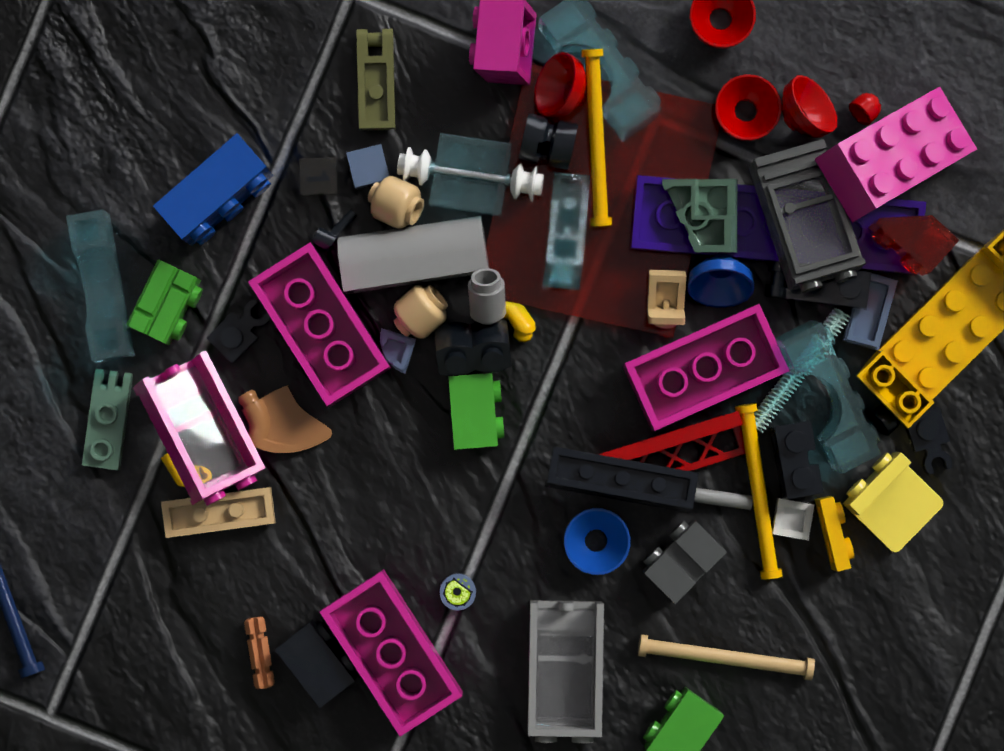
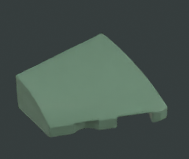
(707, 212)

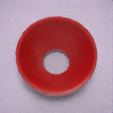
(742, 22)
(560, 86)
(751, 89)
(808, 108)

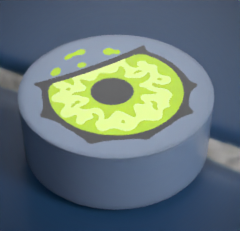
(457, 591)

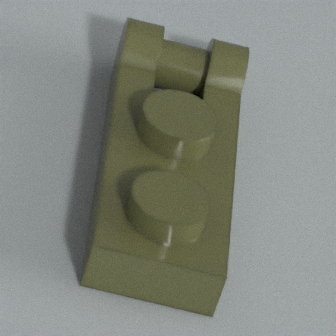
(376, 81)

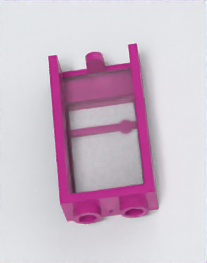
(200, 429)

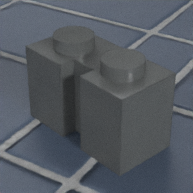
(683, 560)

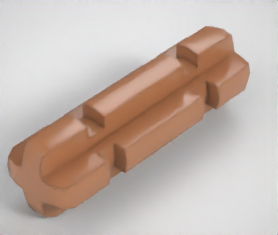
(259, 652)

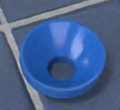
(720, 282)
(597, 561)

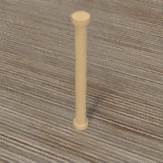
(726, 657)

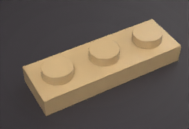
(232, 512)

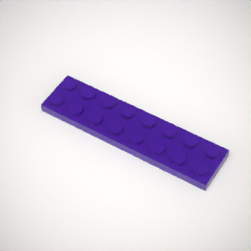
(659, 229)

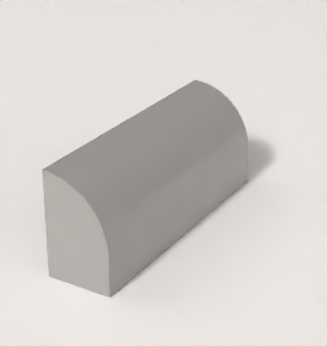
(412, 255)

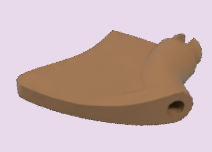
(280, 423)

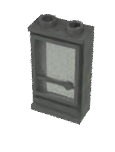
(805, 218)

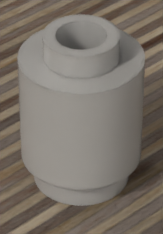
(487, 296)

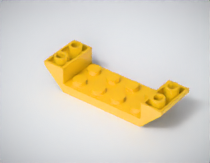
(940, 336)

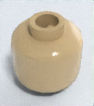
(395, 202)
(420, 311)

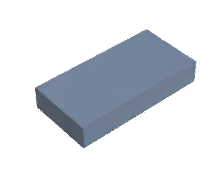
(867, 326)

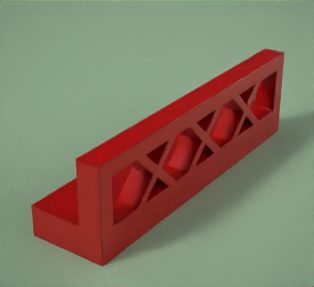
(683, 435)

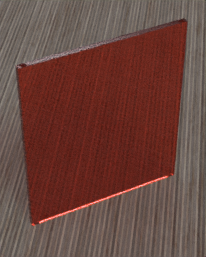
(613, 275)

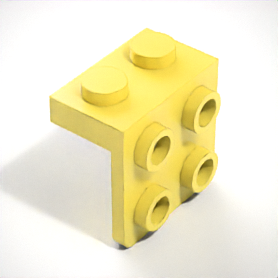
(893, 501)

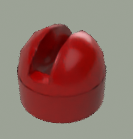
(865, 108)

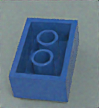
(214, 191)

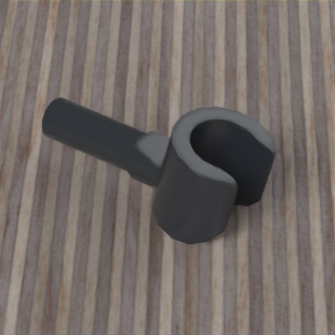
(326, 240)

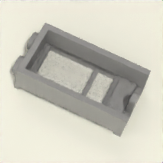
(565, 670)

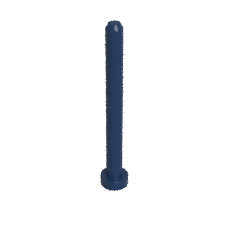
(17, 631)

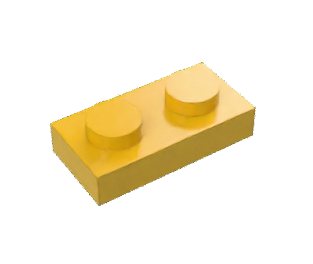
(838, 548)

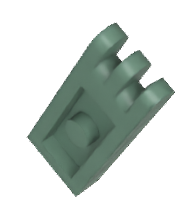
(107, 421)

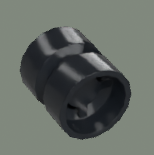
(557, 151)

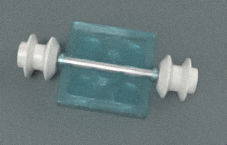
(470, 174)

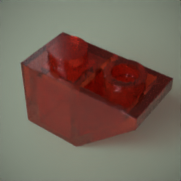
(917, 239)

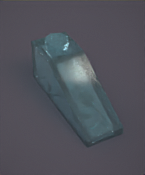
(566, 231)

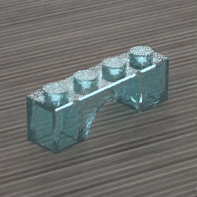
(573, 28)
(99, 268)
(847, 436)

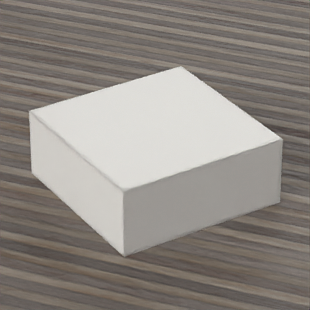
(792, 519)

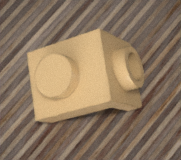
(666, 298)

